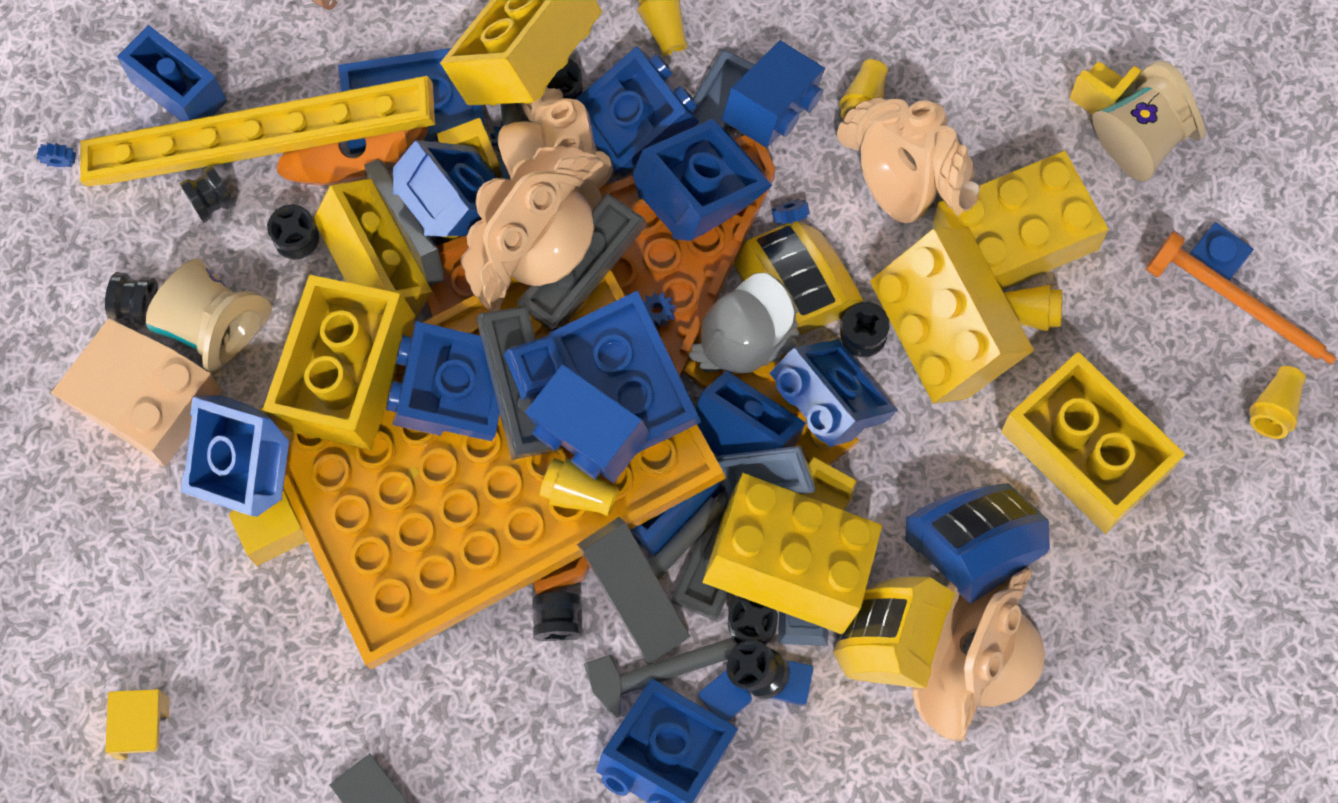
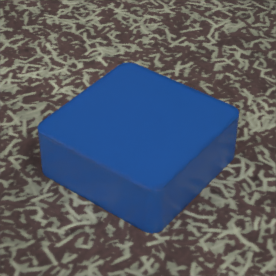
(798, 684)
(724, 698)

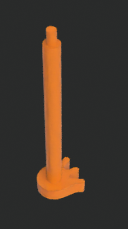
(1172, 252)

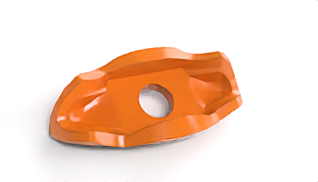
(330, 166)

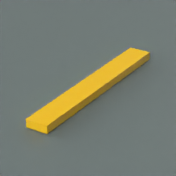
(258, 132)

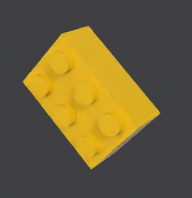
(517, 48)
(1031, 220)
(951, 315)
(339, 362)
(1092, 442)
(793, 554)

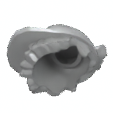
(748, 327)

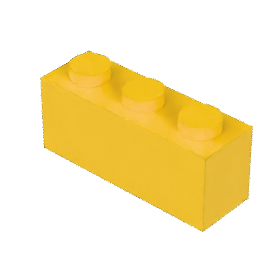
(369, 242)

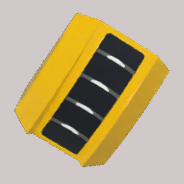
(806, 267)
(895, 632)

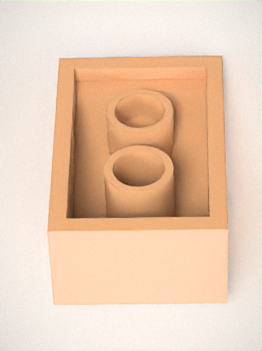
(136, 389)

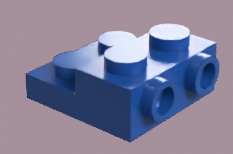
(636, 108)
(444, 384)
(831, 391)
(665, 748)

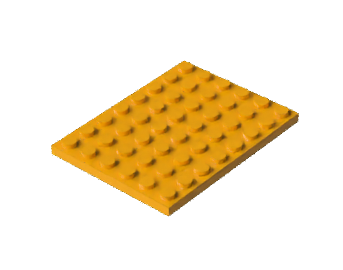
(469, 518)

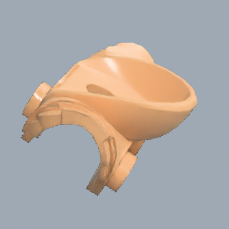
(555, 123)
(910, 157)
(530, 224)
(999, 665)

